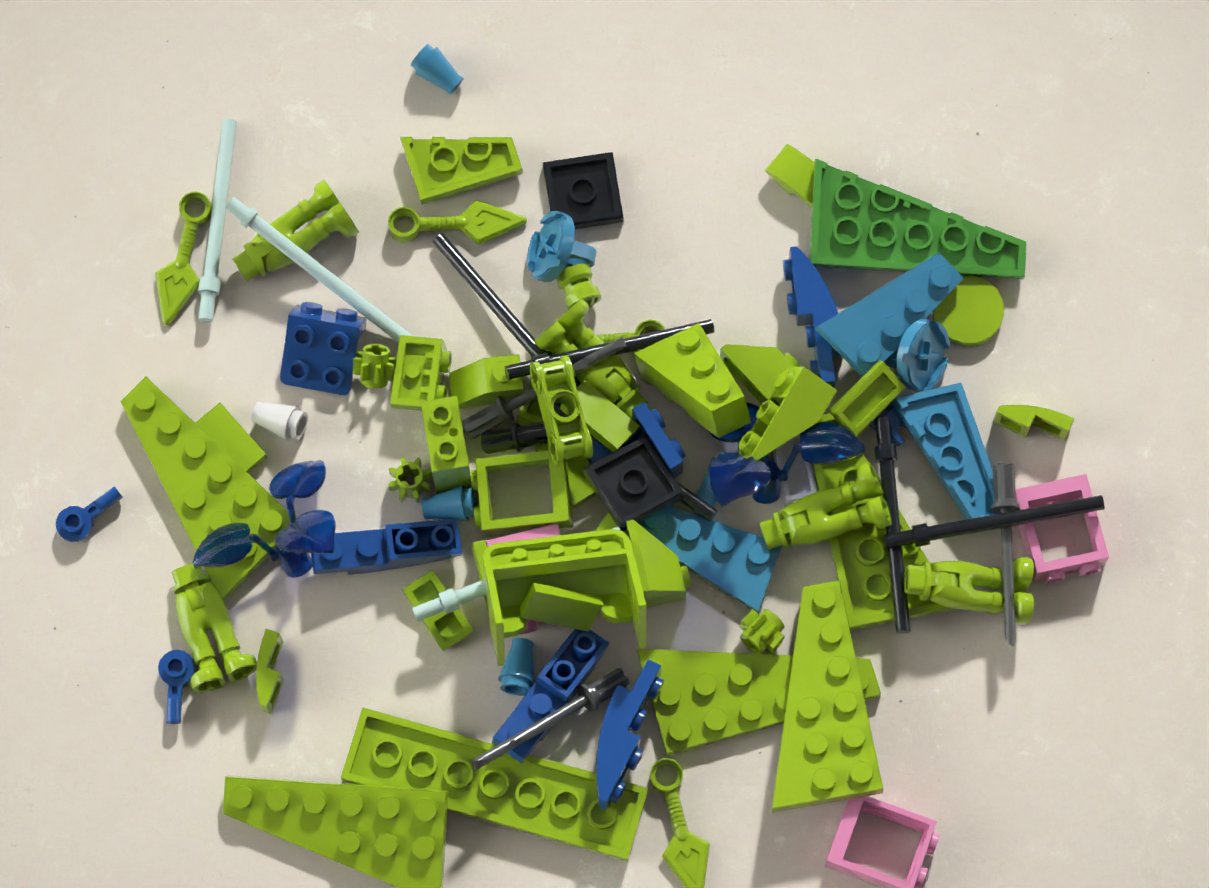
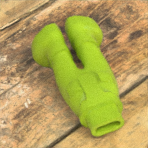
(262, 254)
(608, 376)
(808, 518)
(952, 582)
(200, 609)

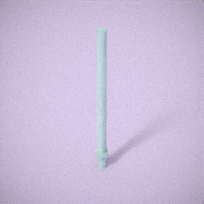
(250, 218)

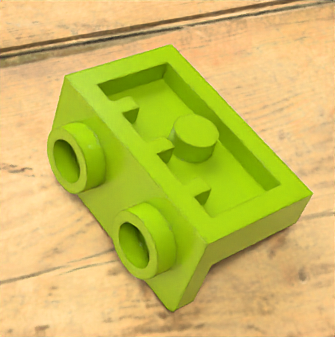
(419, 372)

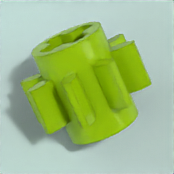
(374, 366)
(419, 475)
(762, 631)

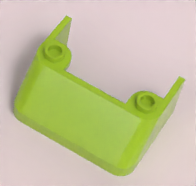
(581, 562)

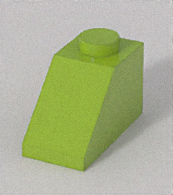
(756, 367)
(484, 381)

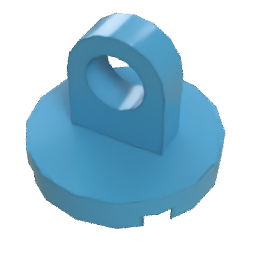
(555, 248)
(921, 355)

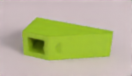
(793, 407)

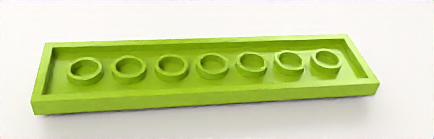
(526, 797)

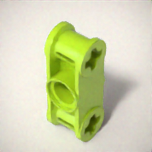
(556, 384)

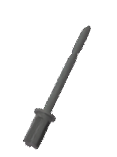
(502, 410)
(1005, 502)
(589, 697)

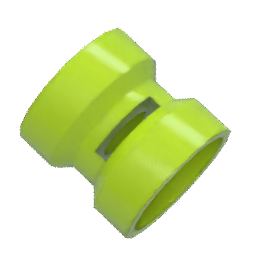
(578, 284)

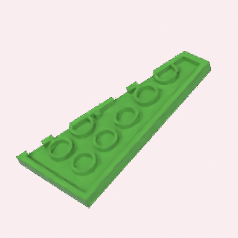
(887, 230)

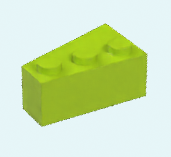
(696, 379)

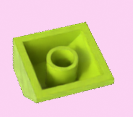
(658, 568)

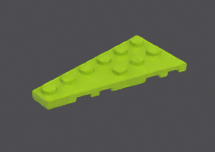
(203, 481)
(862, 557)
(725, 694)
(826, 727)
(371, 828)

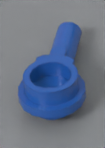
(76, 522)
(176, 671)

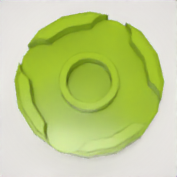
(971, 312)

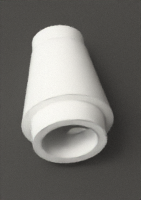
(281, 419)

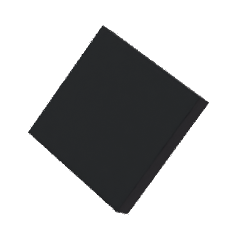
(585, 189)
(633, 482)

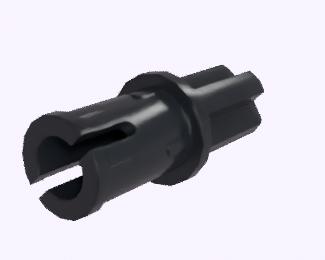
(514, 438)

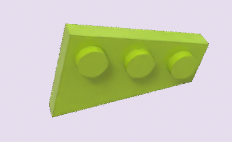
(458, 165)

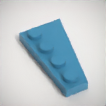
(878, 322)
(952, 444)
(717, 552)

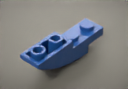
(812, 306)
(390, 547)
(553, 688)
(617, 744)

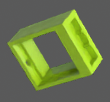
(446, 443)
(560, 494)

